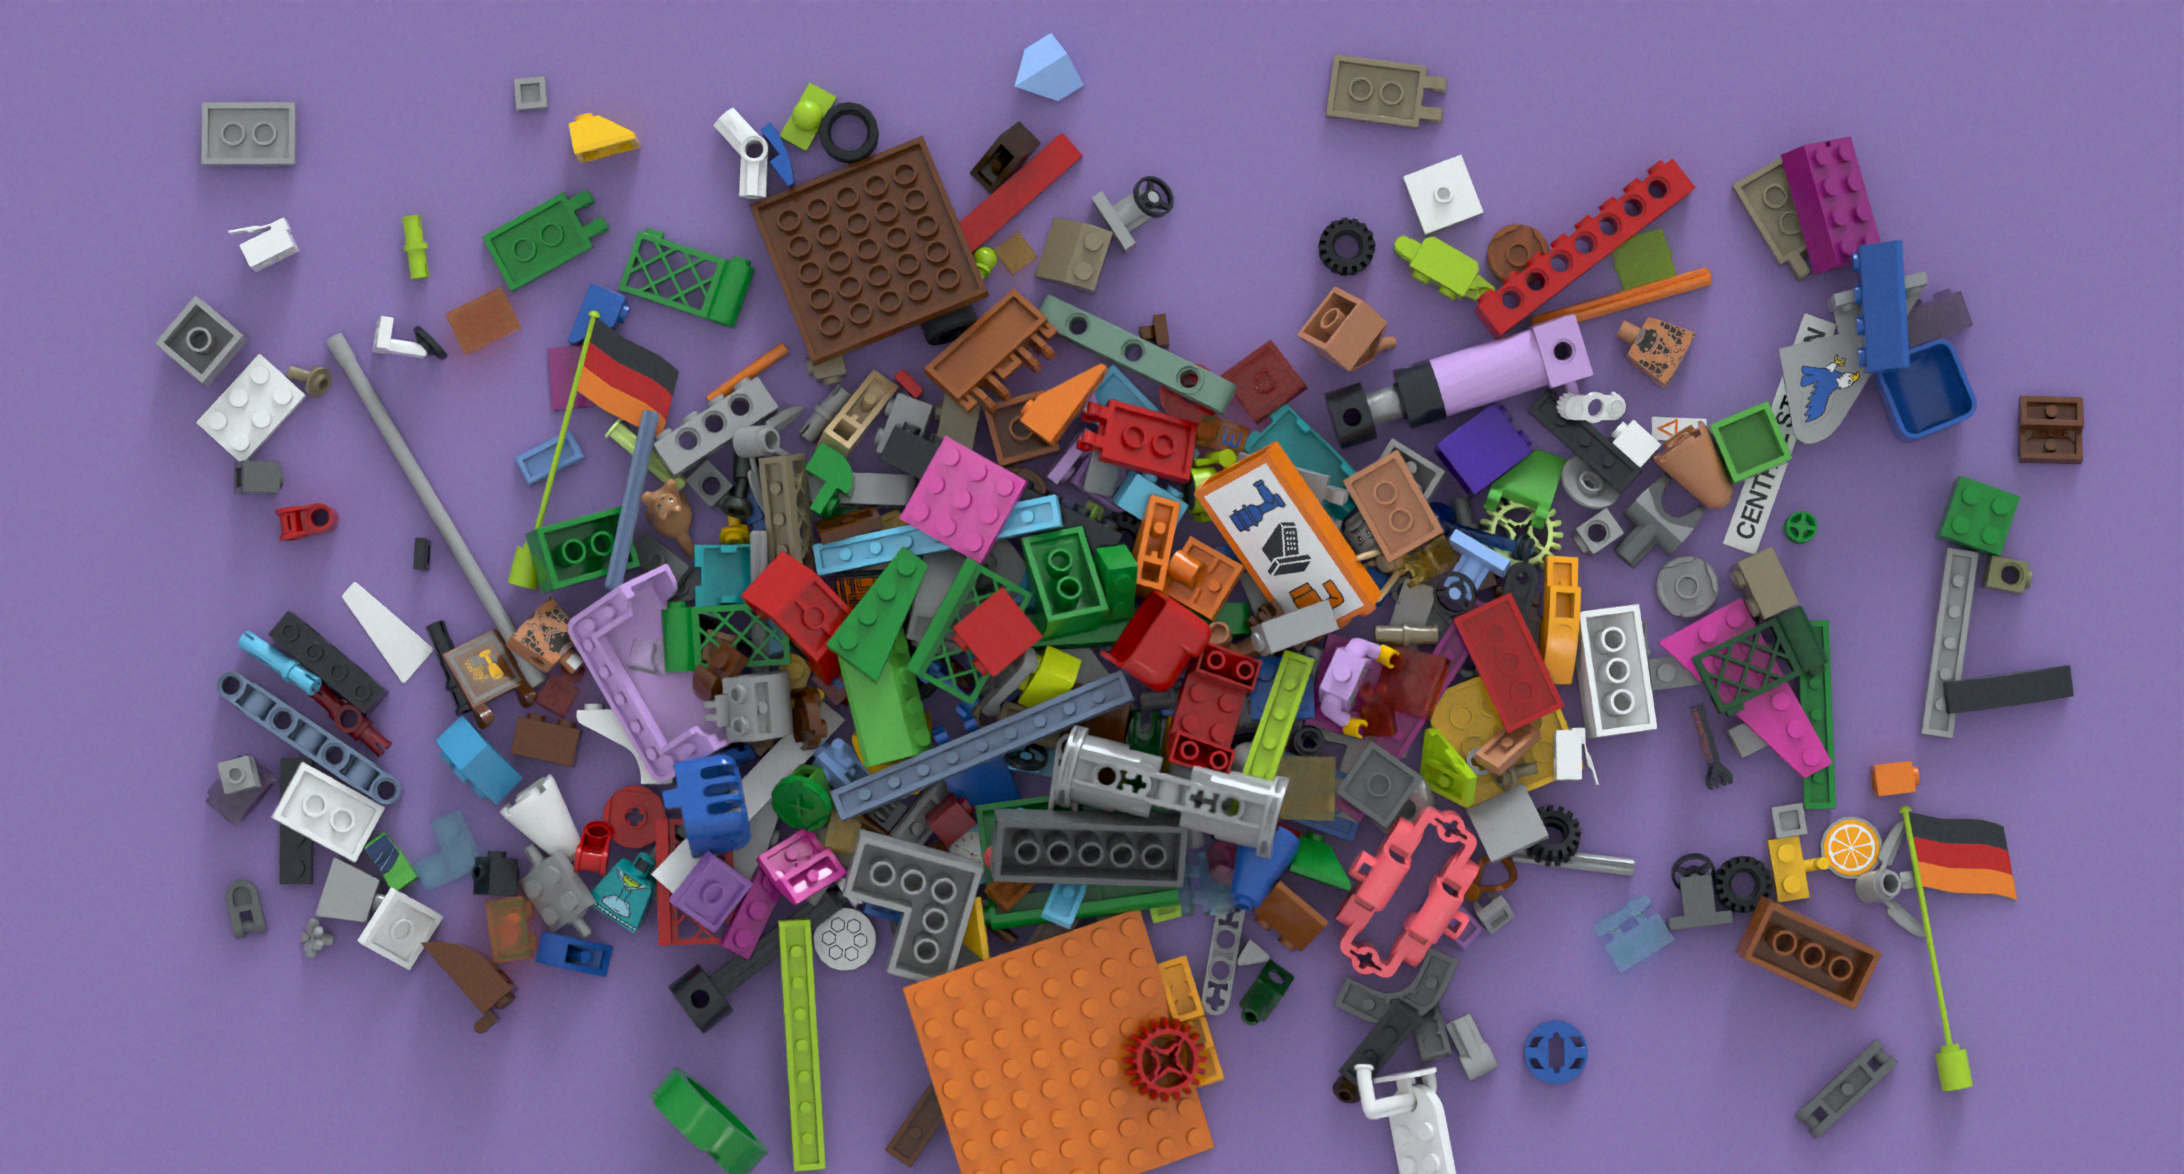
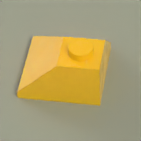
(599, 138)

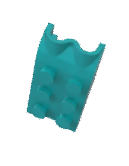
(1306, 451)
(723, 573)

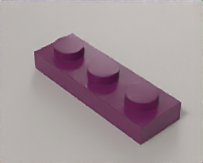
(750, 916)

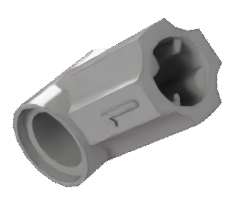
(1473, 1052)

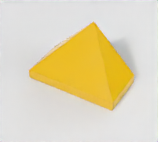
(976, 932)

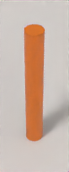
(750, 371)

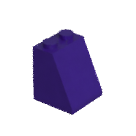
(1483, 449)

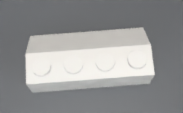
(1614, 673)

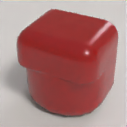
(1159, 642)

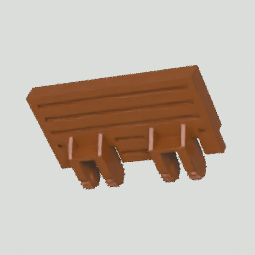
(992, 346)

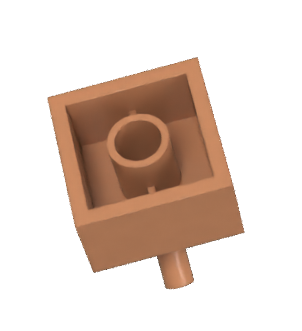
(1346, 331)

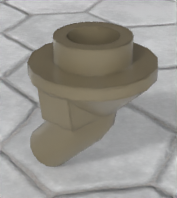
(314, 379)
(1508, 779)

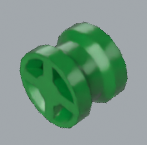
(1802, 522)

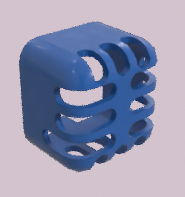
(705, 807)

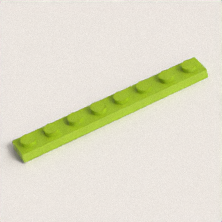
(801, 1044)

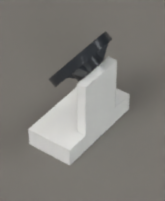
(425, 343)

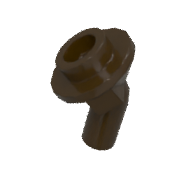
(1346, 1090)

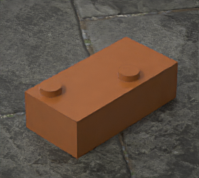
(1808, 952)

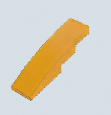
(1187, 1007)

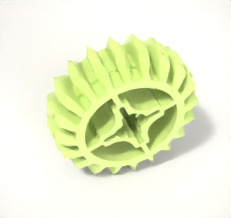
(1509, 525)

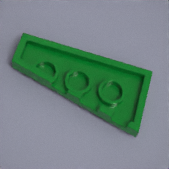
(875, 622)

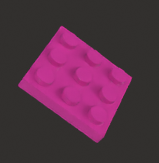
(963, 500)

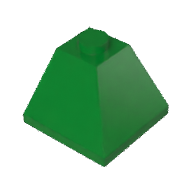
(1319, 863)

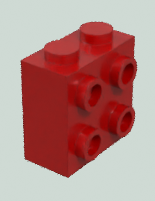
(995, 633)

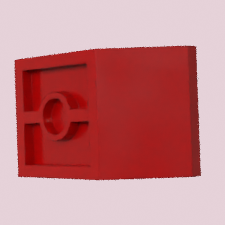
(801, 609)
(1210, 708)

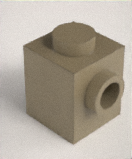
(828, 372)

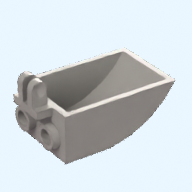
(934, 587)
(754, 706)

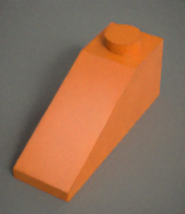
(1058, 407)
(1154, 544)

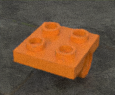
(1201, 578)

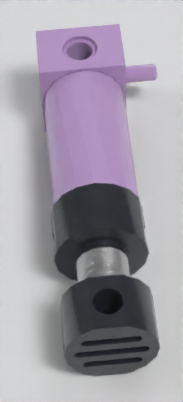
(1465, 380)

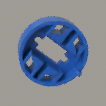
(1541, 1051)

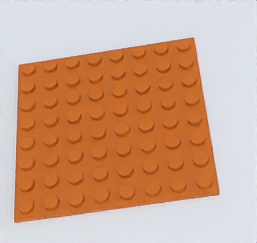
(1034, 1054)

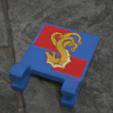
(964, 683)

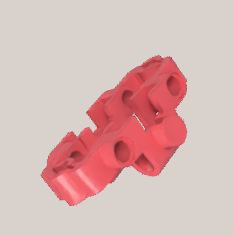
(1374, 890)

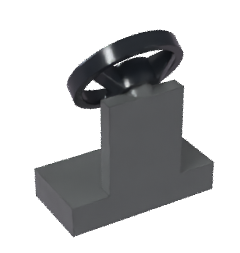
(1696, 895)

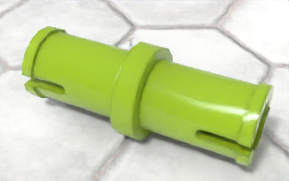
(415, 247)

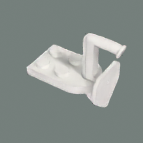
(1414, 1118)

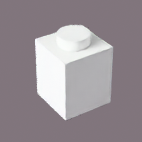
(1635, 442)

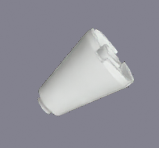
(544, 818)

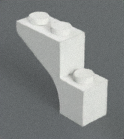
(607, 724)

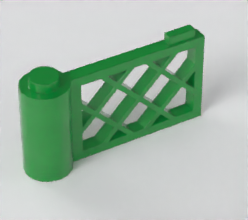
(725, 293)
(683, 636)

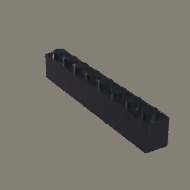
(914, 452)

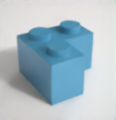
(477, 761)

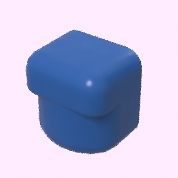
(1927, 394)

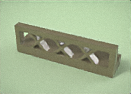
(781, 510)

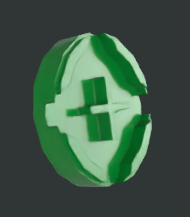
(801, 803)

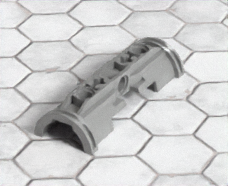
(1258, 797)

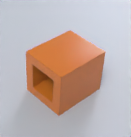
(1894, 778)

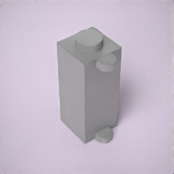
(1293, 628)

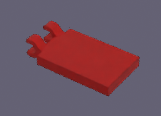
(1140, 439)

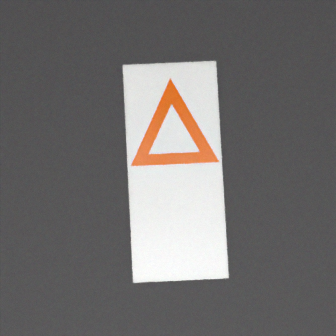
(1666, 427)

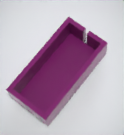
(1830, 202)

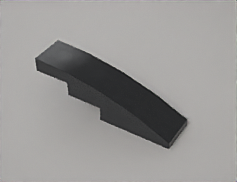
(2008, 689)

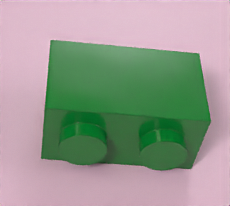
(1118, 579)

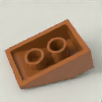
(1289, 917)

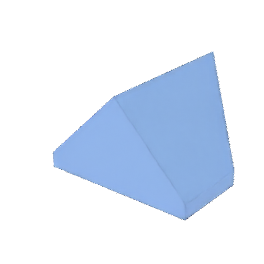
(1048, 70)

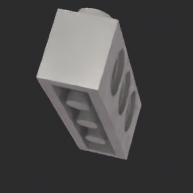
(679, 460)

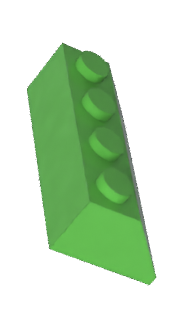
(888, 713)

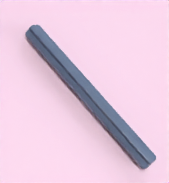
(632, 499)

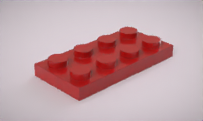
(1509, 662)

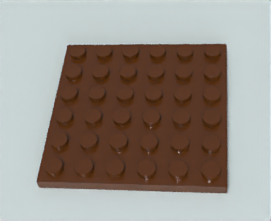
(868, 251)

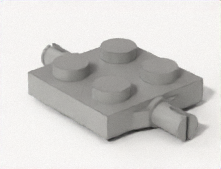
(557, 891)

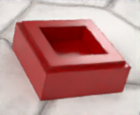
(909, 384)

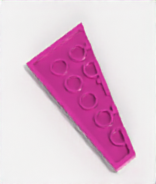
(1772, 715)

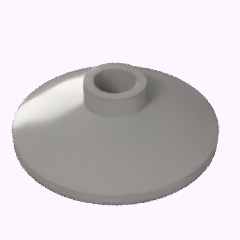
(1586, 485)

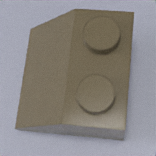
(1074, 255)

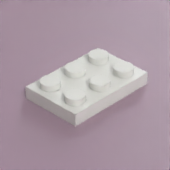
(251, 409)
(328, 812)

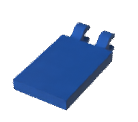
(984, 783)

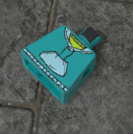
(627, 892)

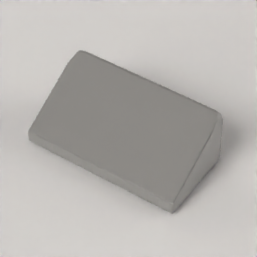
(1100, 476)

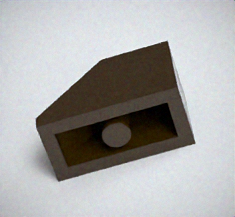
(1005, 157)

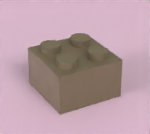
(1763, 585)

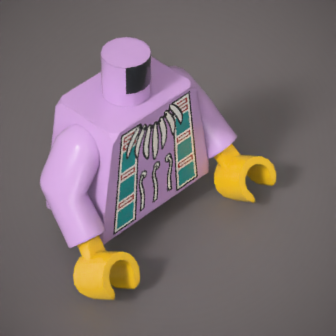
(1345, 679)

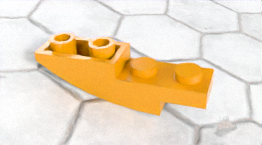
(1560, 617)

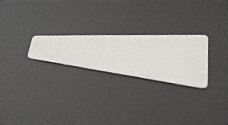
(393, 638)

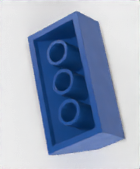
(1882, 307)

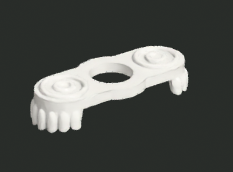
(1576, 406)

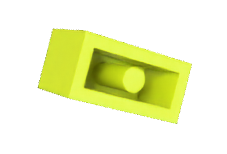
(1051, 678)

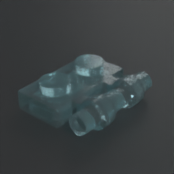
(1213, 895)
(1637, 942)

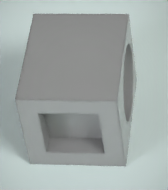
(1606, 523)
(239, 775)

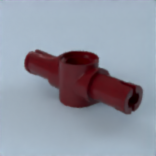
(361, 731)

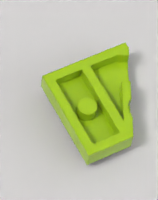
(1446, 770)

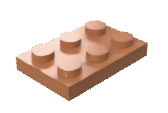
(1393, 506)

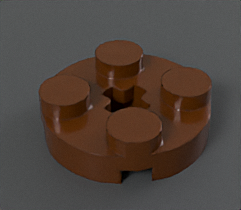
(806, 716)

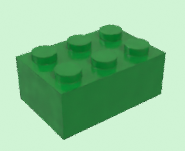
(576, 550)

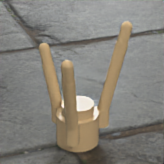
(1382, 563)

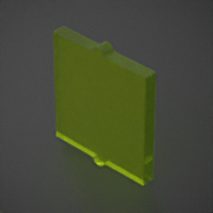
(1643, 260)

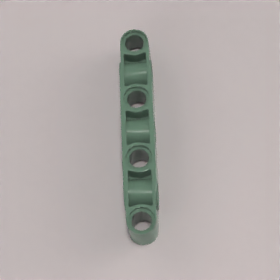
(1154, 365)

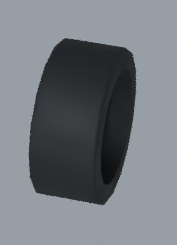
(838, 111)

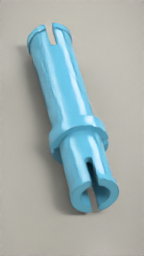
(288, 668)

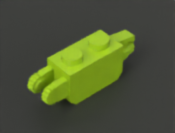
(1443, 267)

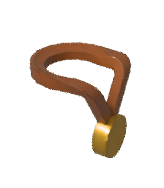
(1475, 890)

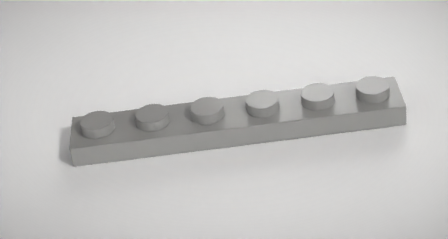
(1949, 639)

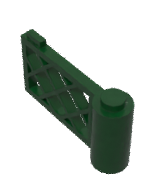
(1798, 647)

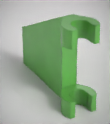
(1530, 484)

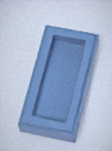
(537, 462)

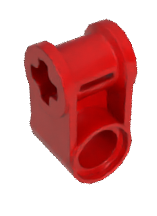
(300, 522)
(594, 848)

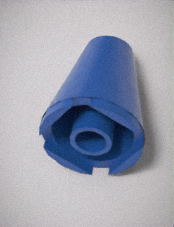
(1257, 875)

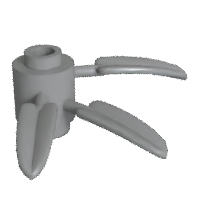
(762, 442)
(1885, 885)

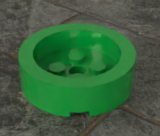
(708, 1123)

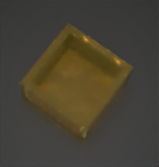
(1310, 788)

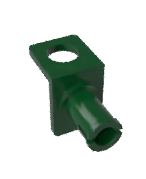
(1264, 994)

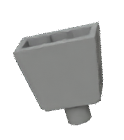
(350, 893)

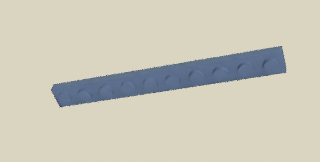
(982, 746)

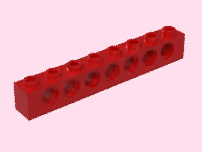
(1674, 188)

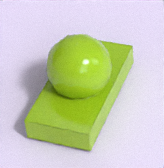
(807, 116)

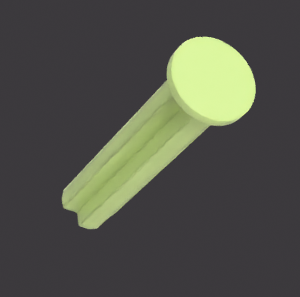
(628, 440)

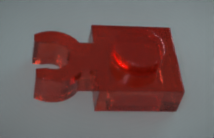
(559, 693)
(1376, 713)

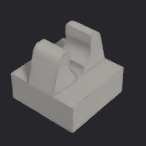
(1495, 913)

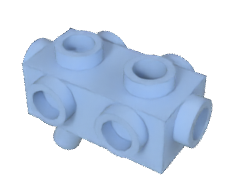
(839, 763)

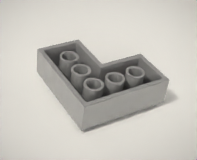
(929, 890)

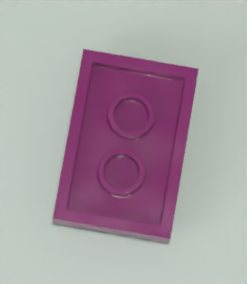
(1329, 648)

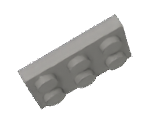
(249, 134)

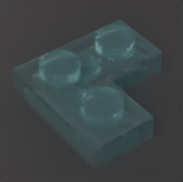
(456, 855)

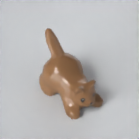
(670, 514)

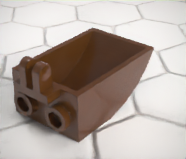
(477, 977)

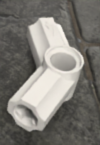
(752, 170)

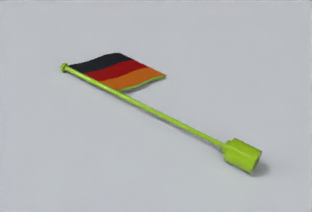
(620, 381)
(1955, 859)

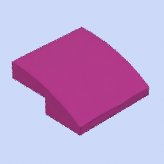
(800, 866)

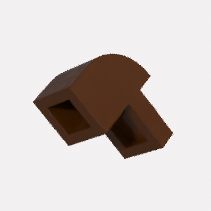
(725, 663)

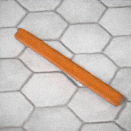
(1632, 297)

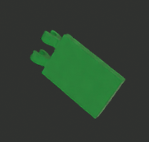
(543, 239)

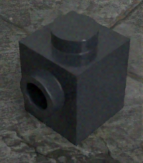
(495, 874)

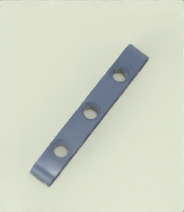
(309, 738)

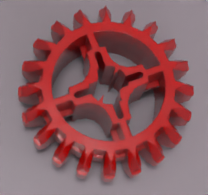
(1155, 1070)

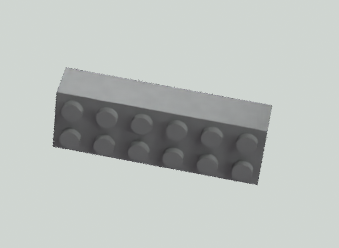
(1088, 848)

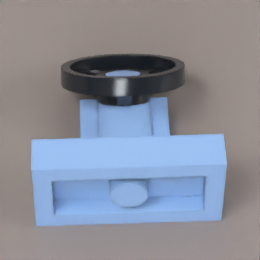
(1469, 572)

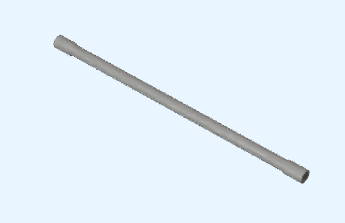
(347, 360)

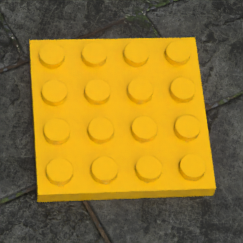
(1470, 720)

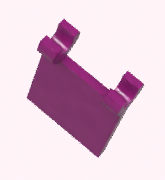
(562, 369)

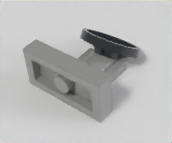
(1133, 210)

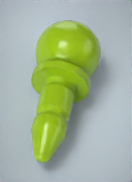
(985, 261)

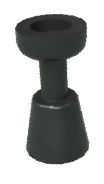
(737, 505)

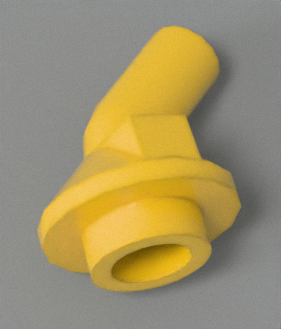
(734, 533)

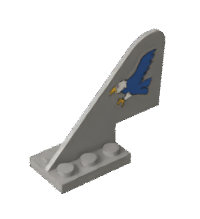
(1824, 373)

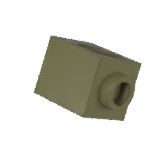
(1992, 576)

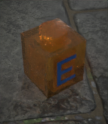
(1221, 434)

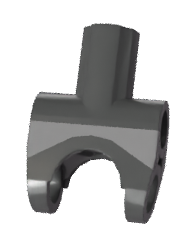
(1654, 525)

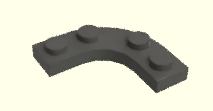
(1420, 996)

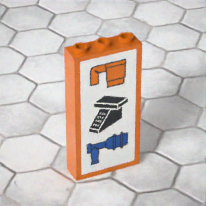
(1286, 537)

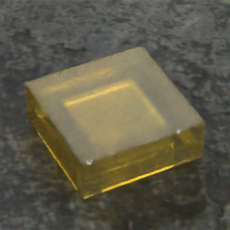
(1015, 253)

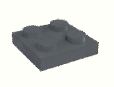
(1378, 784)

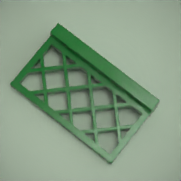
(943, 620)

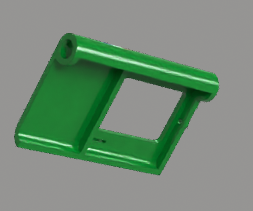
(1097, 900)

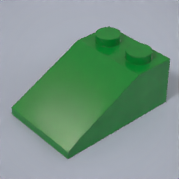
(1064, 582)

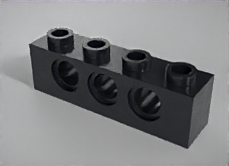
(328, 663)

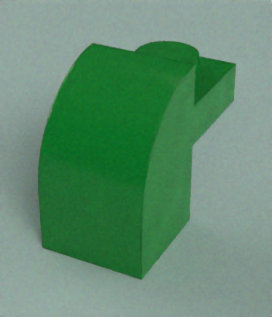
(836, 474)

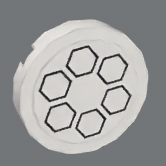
(845, 940)

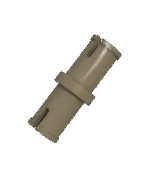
(1405, 634)

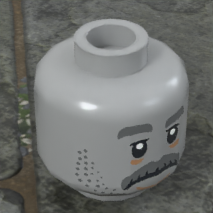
(1359, 535)

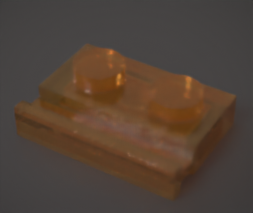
(483, 320)

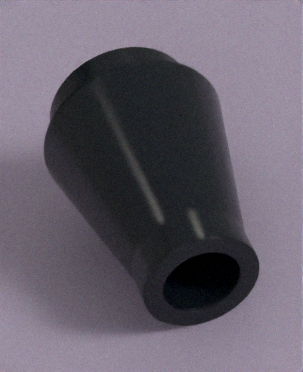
(1311, 736)

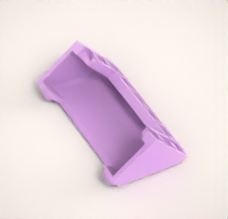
(655, 711)

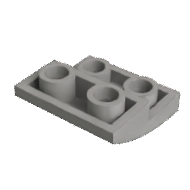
(1507, 823)

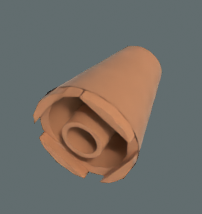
(1696, 466)

